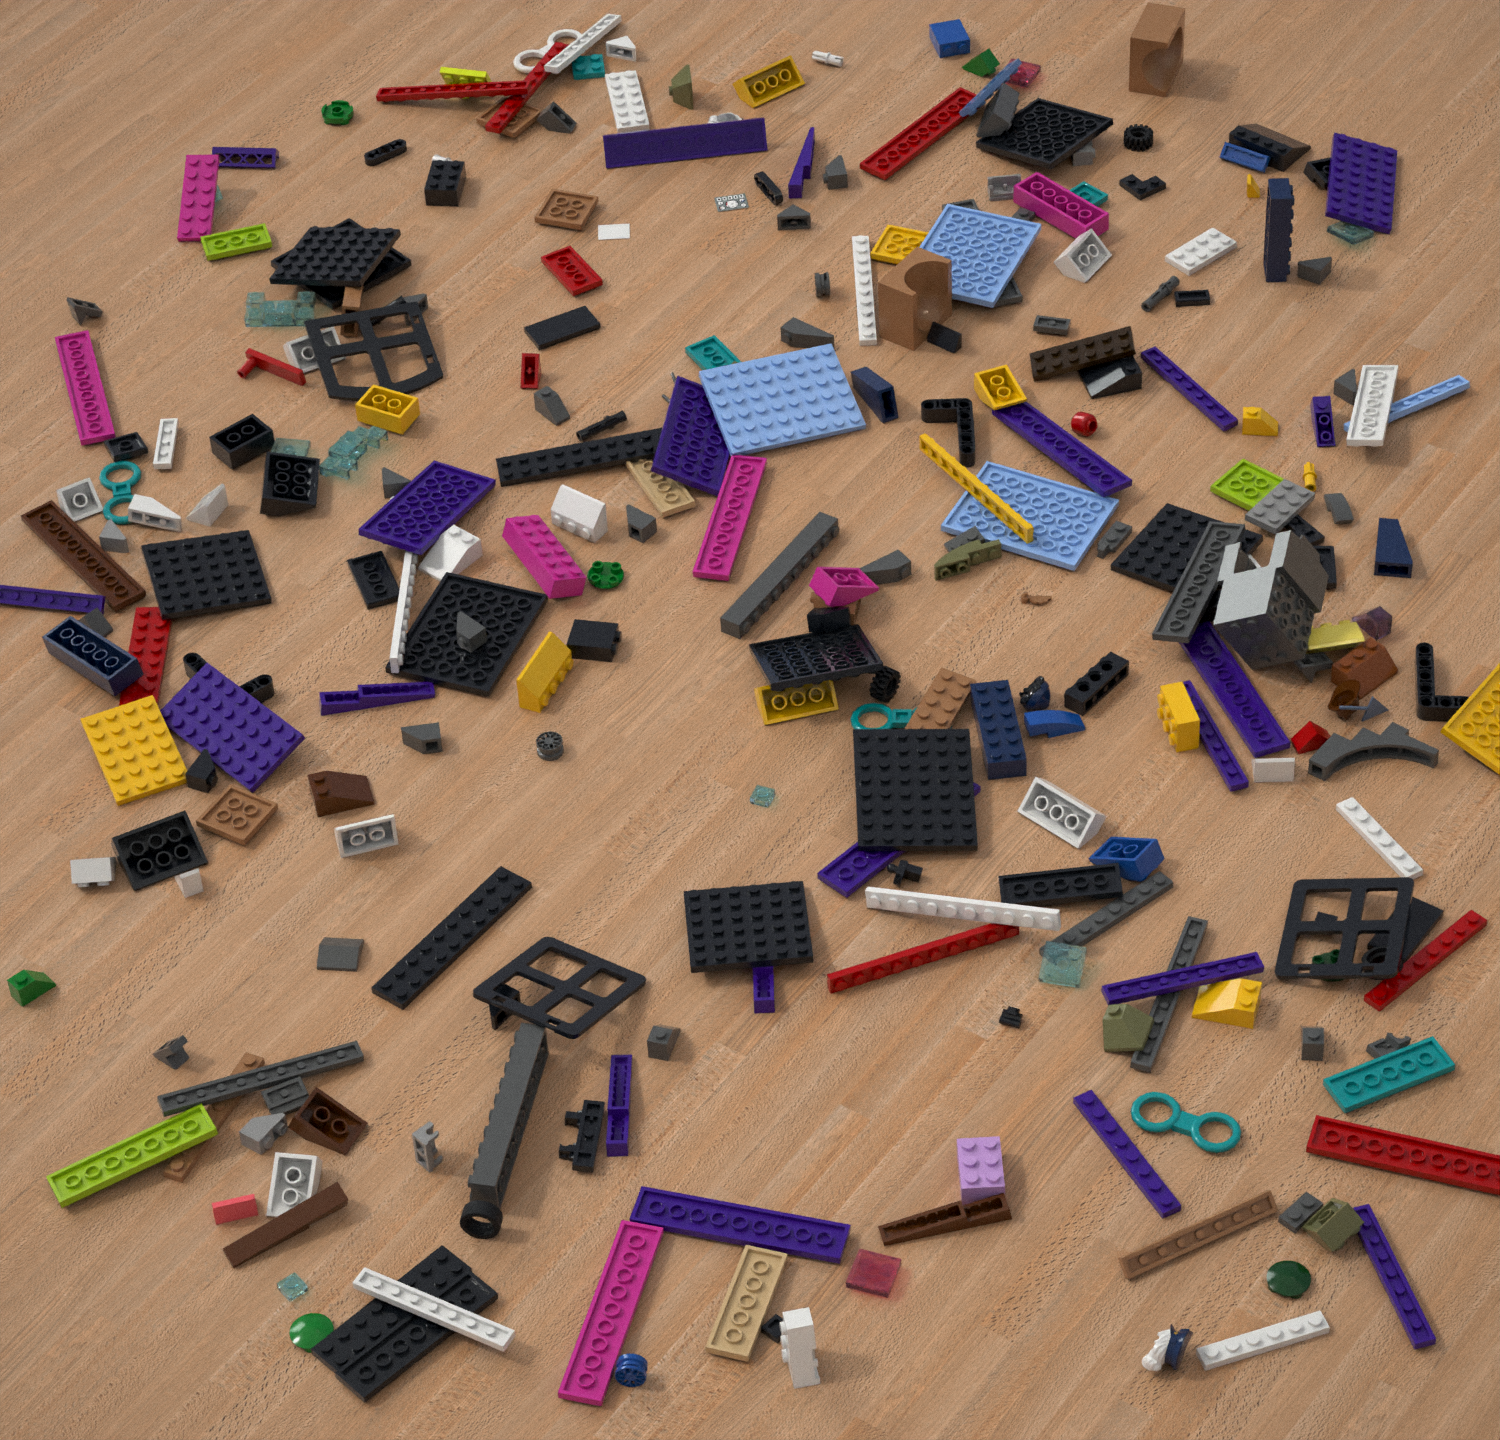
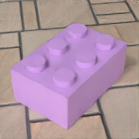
(980, 1168)

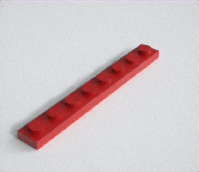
(1425, 960)

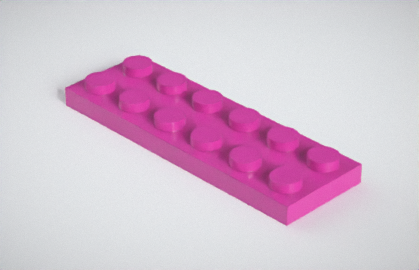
(198, 197)

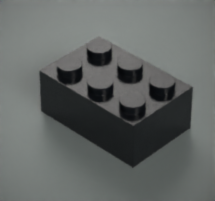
(445, 183)
(242, 441)

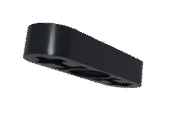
(378, 156)
(768, 187)

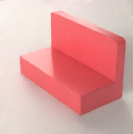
(235, 1209)

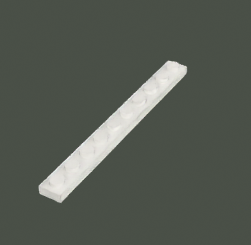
(864, 291)
(403, 611)
(963, 908)

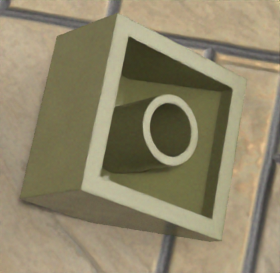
(1333, 1224)

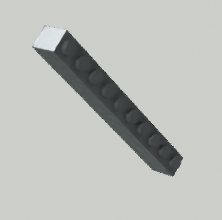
(779, 575)

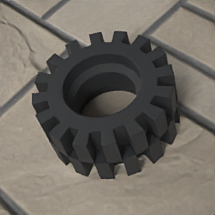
(1138, 137)
(885, 684)

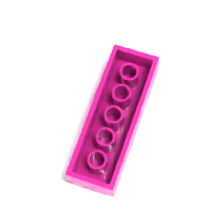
(1060, 206)
(544, 556)

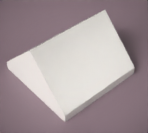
(79, 500)
(209, 507)
(1273, 769)

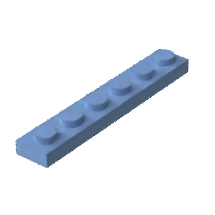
(994, 85)

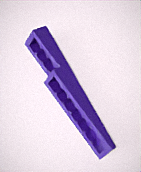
(803, 166)
(374, 696)
(763, 990)
(619, 1106)

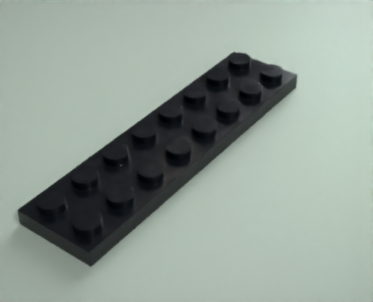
(379, 1316)
(410, 1339)

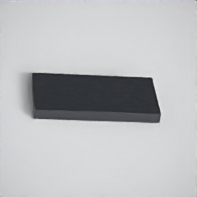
(562, 327)
(374, 579)
(1420, 923)

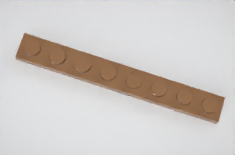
(183, 1162)
(1197, 1234)

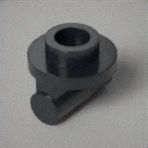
(1011, 1017)

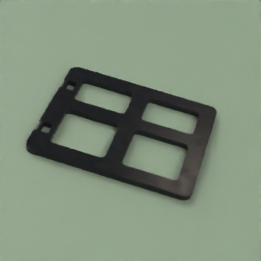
(1349, 928)
(561, 989)

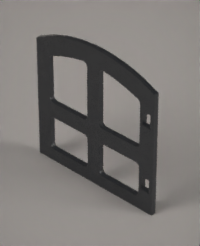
(373, 346)

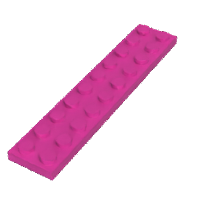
(85, 388)
(729, 517)
(610, 1313)

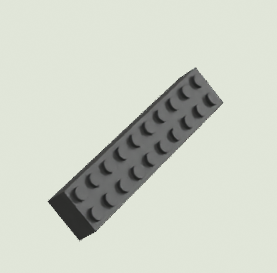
(509, 1115)

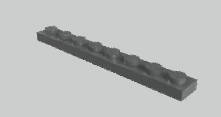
(1115, 911)

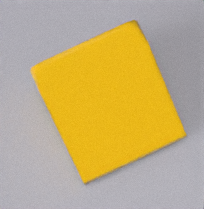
(1253, 189)

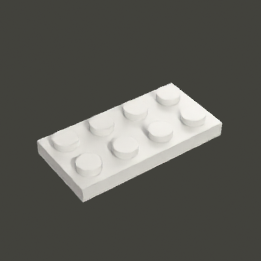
(1200, 251)

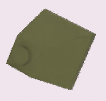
(682, 88)
(1125, 1028)

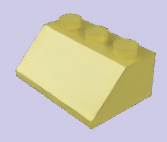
(1334, 637)

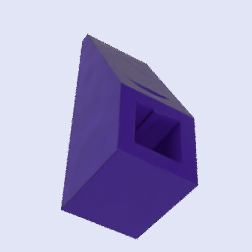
(1322, 421)

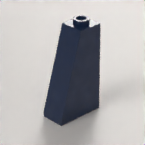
(876, 393)
(1392, 552)

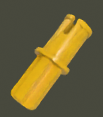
(1309, 476)

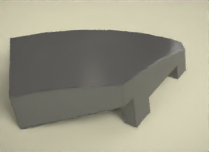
(1387, 1045)

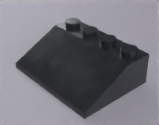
(1281, 148)
(1112, 377)
(289, 484)
(158, 850)

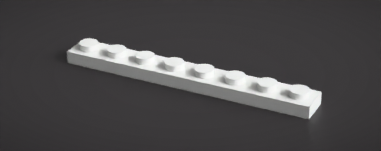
(582, 43)
(434, 1309)

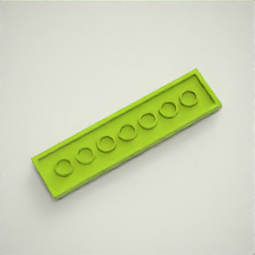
(131, 1155)

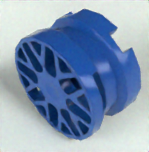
(631, 1368)

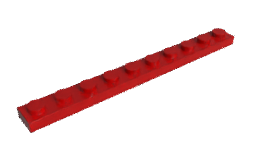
(454, 91)
(516, 102)
(919, 956)

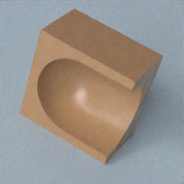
(1156, 49)
(914, 297)

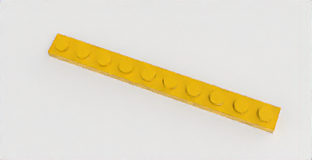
(976, 488)

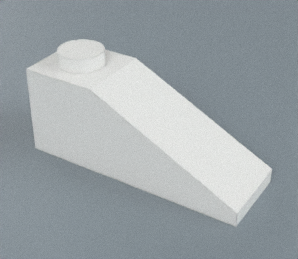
(152, 513)

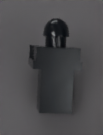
(906, 871)

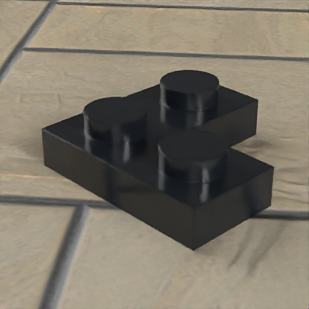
(1142, 189)

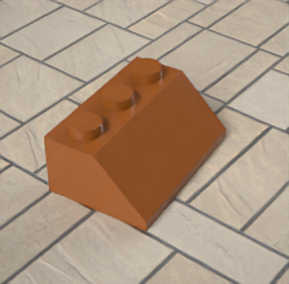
(1367, 664)

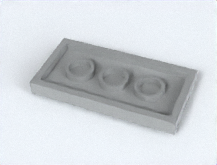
(1279, 506)

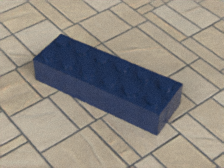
(1278, 229)
(92, 655)
(998, 730)

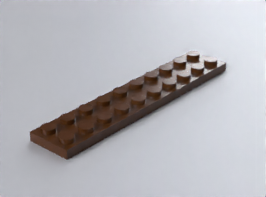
(83, 555)

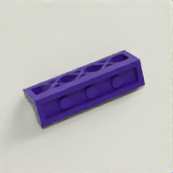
(245, 153)

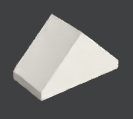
(621, 48)
(190, 882)

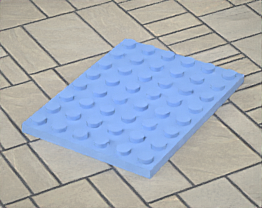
(982, 250)
(781, 400)
(1062, 515)

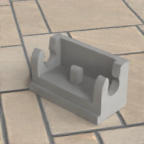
(1002, 186)
(425, 1146)

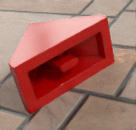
(530, 370)
(1309, 738)

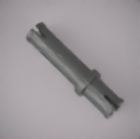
(1165, 289)

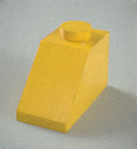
(1258, 422)

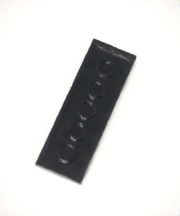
(1062, 885)

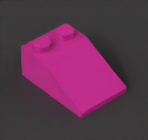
(841, 585)

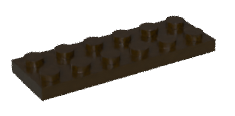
(1082, 353)

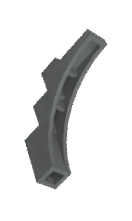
(1367, 745)

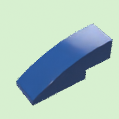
(1052, 723)

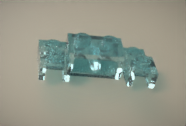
(279, 313)
(349, 449)

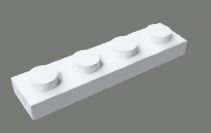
(166, 443)

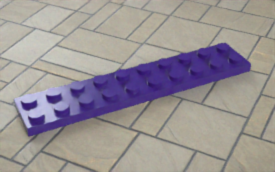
(685, 142)
(1063, 448)
(1234, 692)
(857, 867)
(741, 1224)

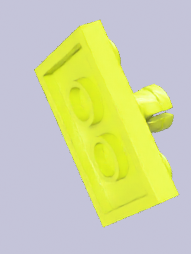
(461, 76)

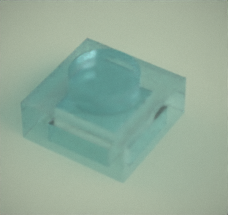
(762, 796)
(292, 1286)

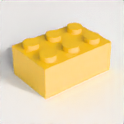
(387, 409)
(1178, 717)

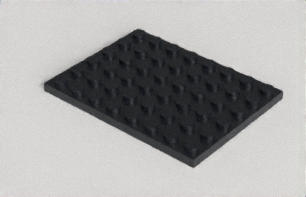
(432, 639)
(914, 790)

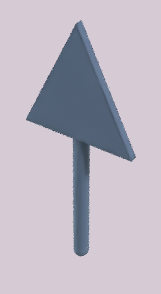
(1374, 708)

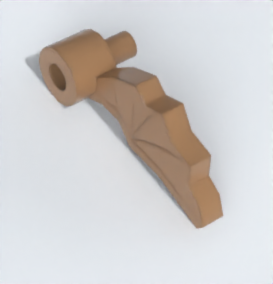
(1025, 597)

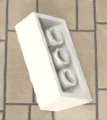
(1061, 813)

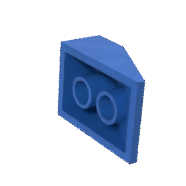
(1135, 856)

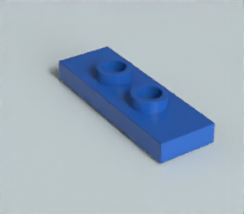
(1244, 157)

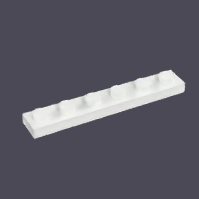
(1378, 839)
(1262, 1340)

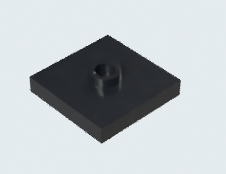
(125, 447)

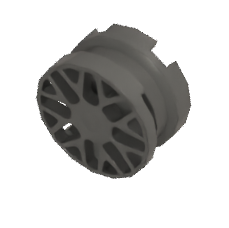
(822, 284)
(549, 747)

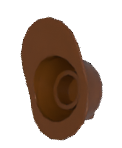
(1345, 695)

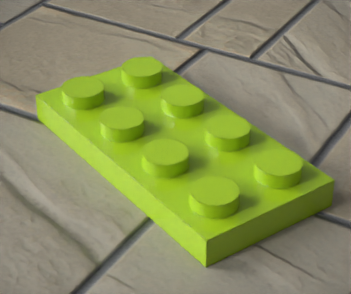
(236, 242)

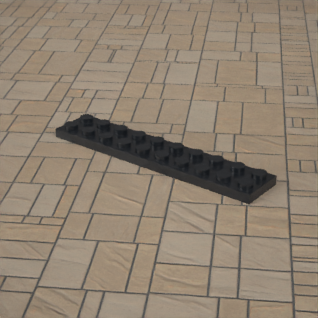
(577, 457)
(451, 938)

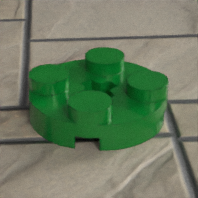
(337, 113)

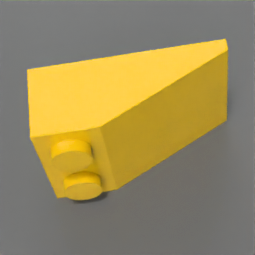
(998, 388)
(1229, 1002)

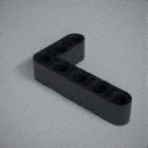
(954, 410)
(260, 687)
(1428, 705)

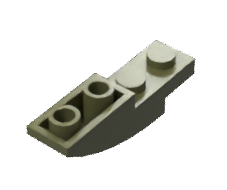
(961, 558)

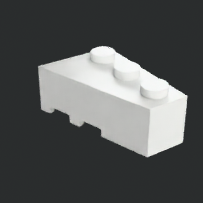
(799, 1347)

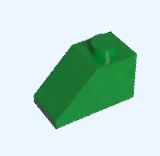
(982, 64)
(29, 985)

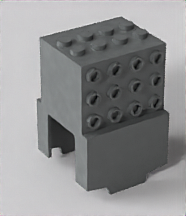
(1270, 608)

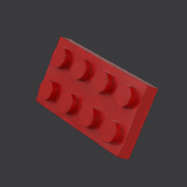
(571, 270)

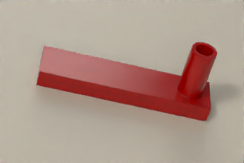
(271, 365)

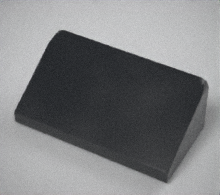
(944, 337)

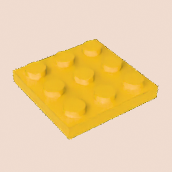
(896, 244)

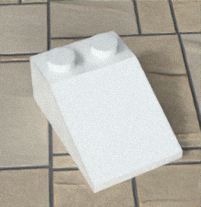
(451, 553)
(293, 1181)

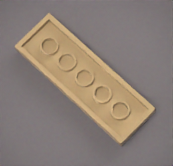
(664, 493)
(746, 1303)

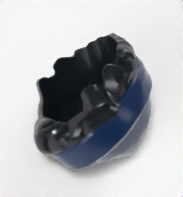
(1037, 695)

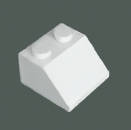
(93, 870)

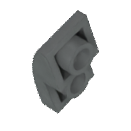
(1339, 507)

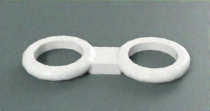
(541, 52)

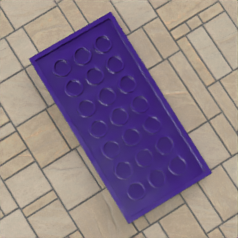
(1361, 183)
(691, 440)
(427, 507)
(232, 725)

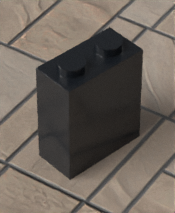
(594, 640)

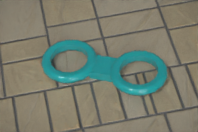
(121, 490)
(896, 719)
(1185, 1122)

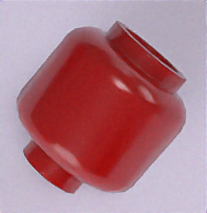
(1084, 424)

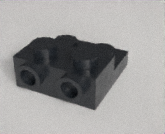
(1318, 171)

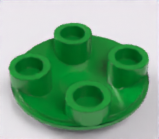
(605, 574)
(310, 1330)

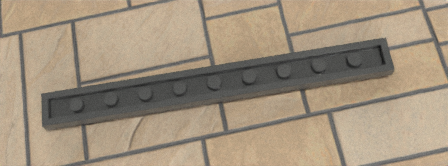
(1166, 1003)
(260, 1078)

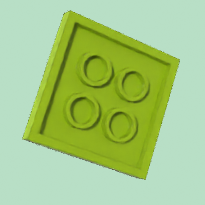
(1245, 484)

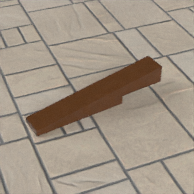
(946, 1219)
(286, 1225)

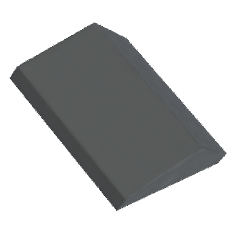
(339, 954)

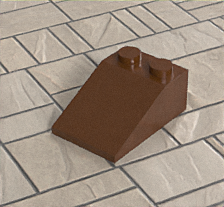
(339, 792)
(327, 1123)

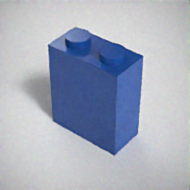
(949, 38)

